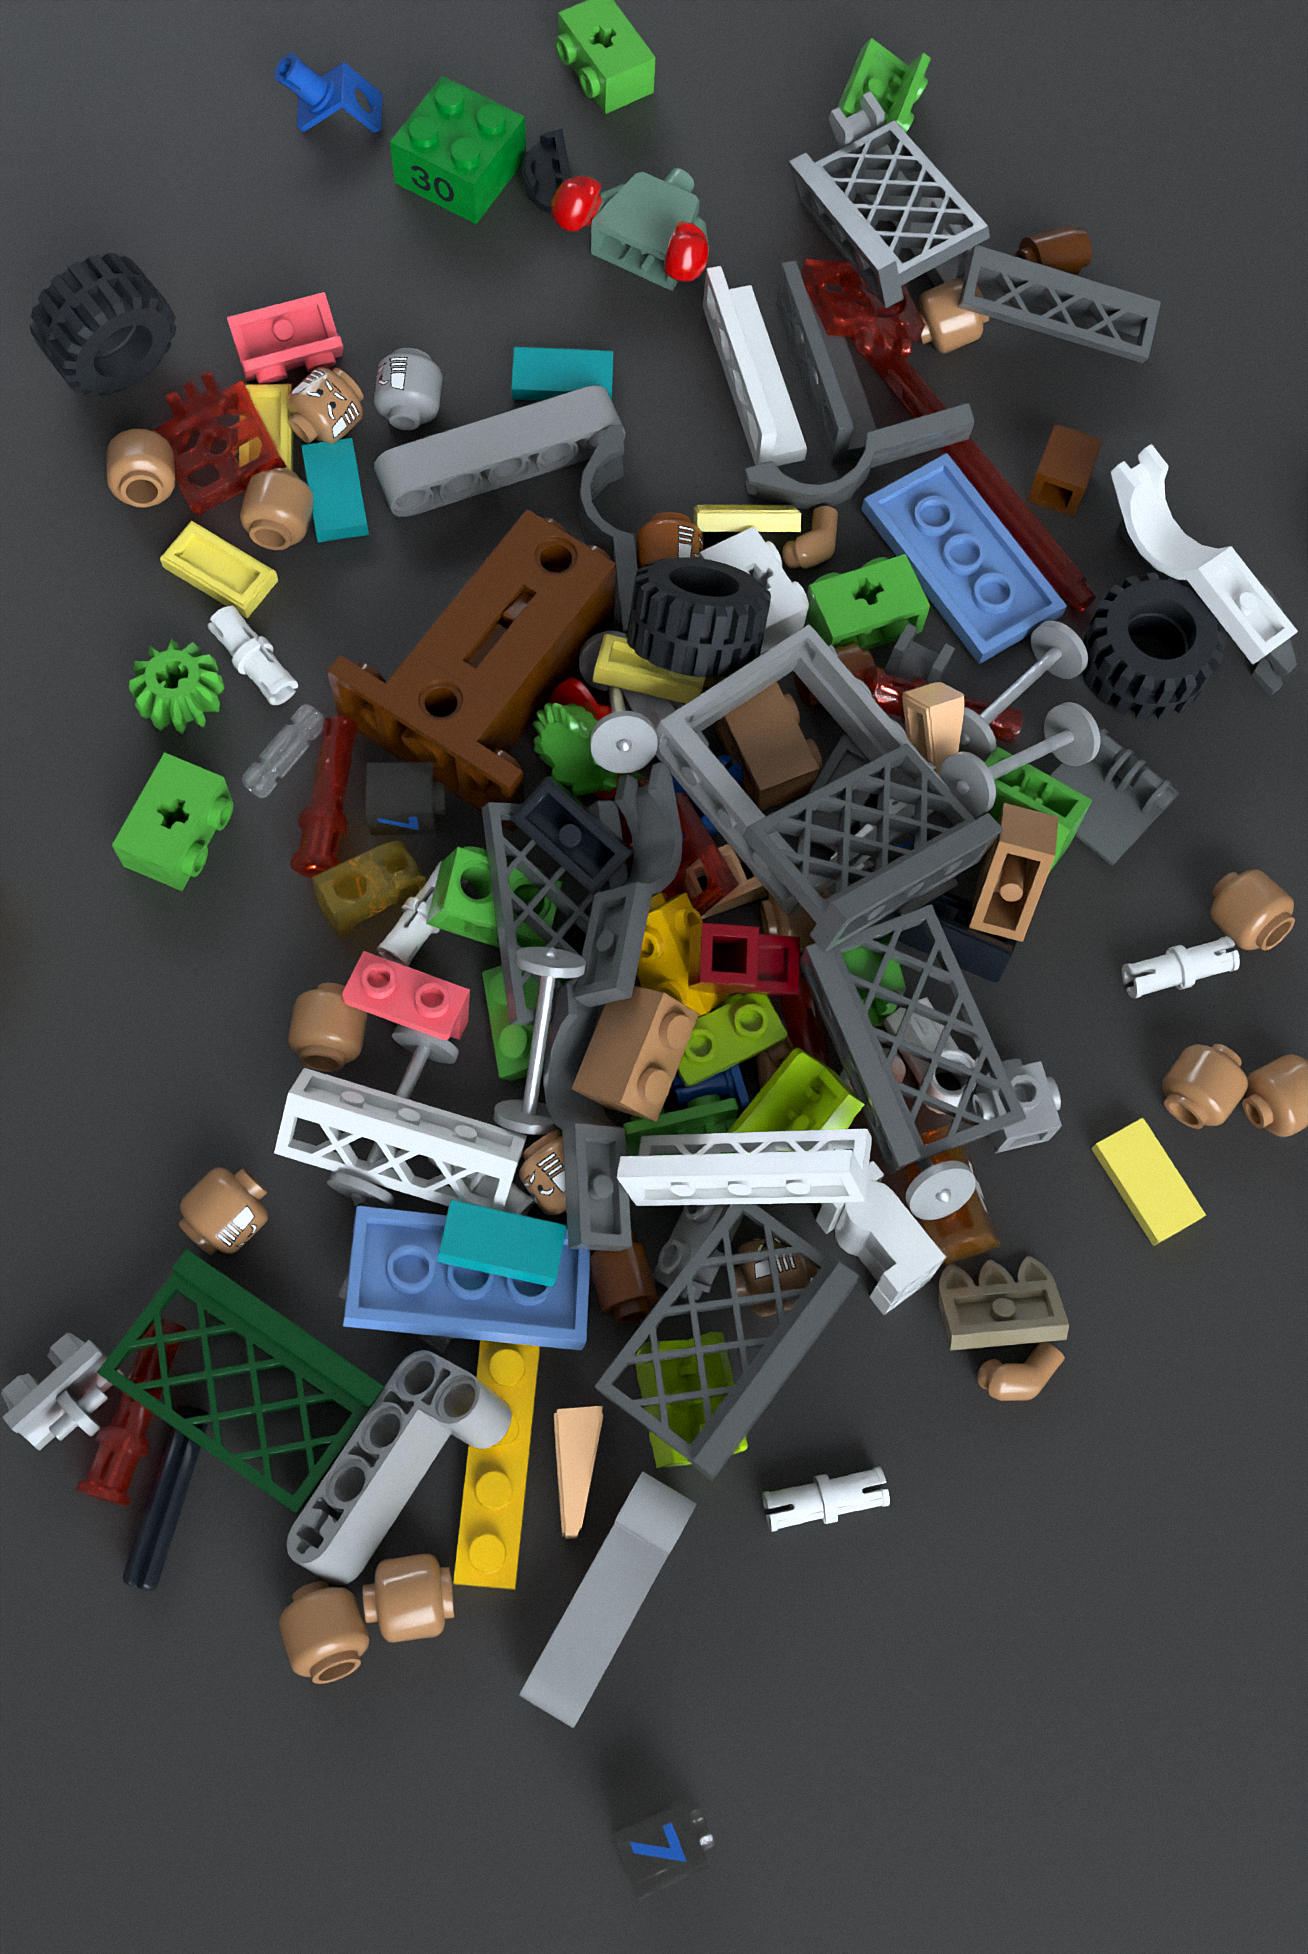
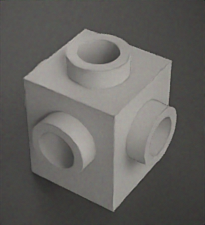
(1038, 1099)

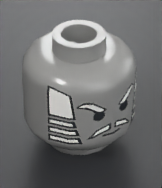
(408, 388)

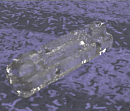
(283, 751)

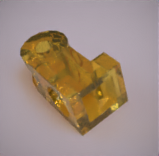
(366, 886)

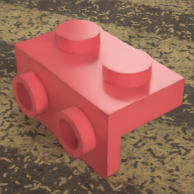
(286, 338)
(408, 997)

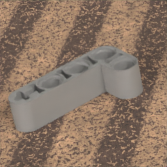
(388, 1459)
(608, 1599)

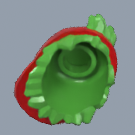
(565, 740)

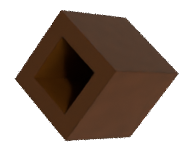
(1064, 470)

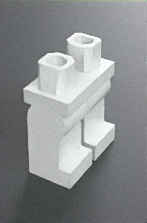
(885, 1241)

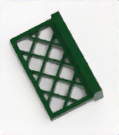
(271, 1334)

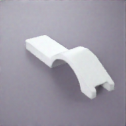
(1214, 573)

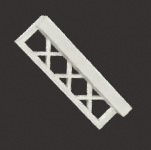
(752, 372)
(399, 1124)
(748, 1177)

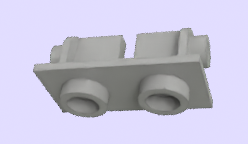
(687, 1237)

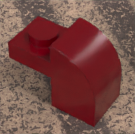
(742, 961)

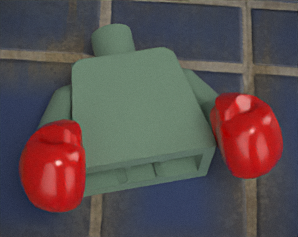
(639, 225)

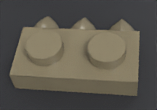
(999, 1308)

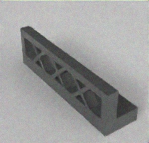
(1064, 297)
(825, 371)

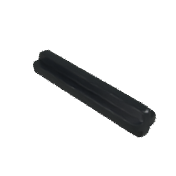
(163, 1506)

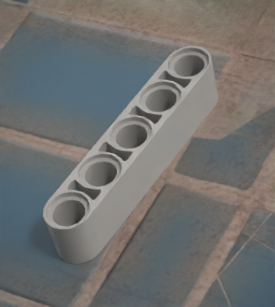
(495, 451)

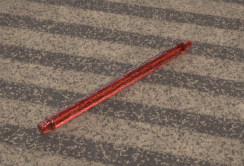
(991, 486)

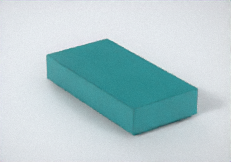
(553, 372)
(335, 489)
(502, 1243)

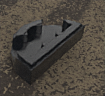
(545, 169)

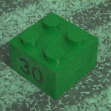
(458, 149)

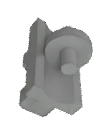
(62, 1398)

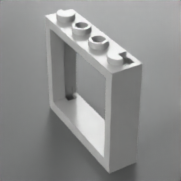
(718, 792)

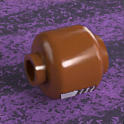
(668, 537)

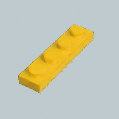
(498, 1474)

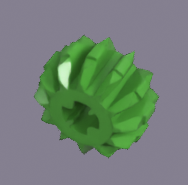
(157, 683)

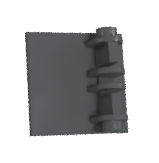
(1123, 797)

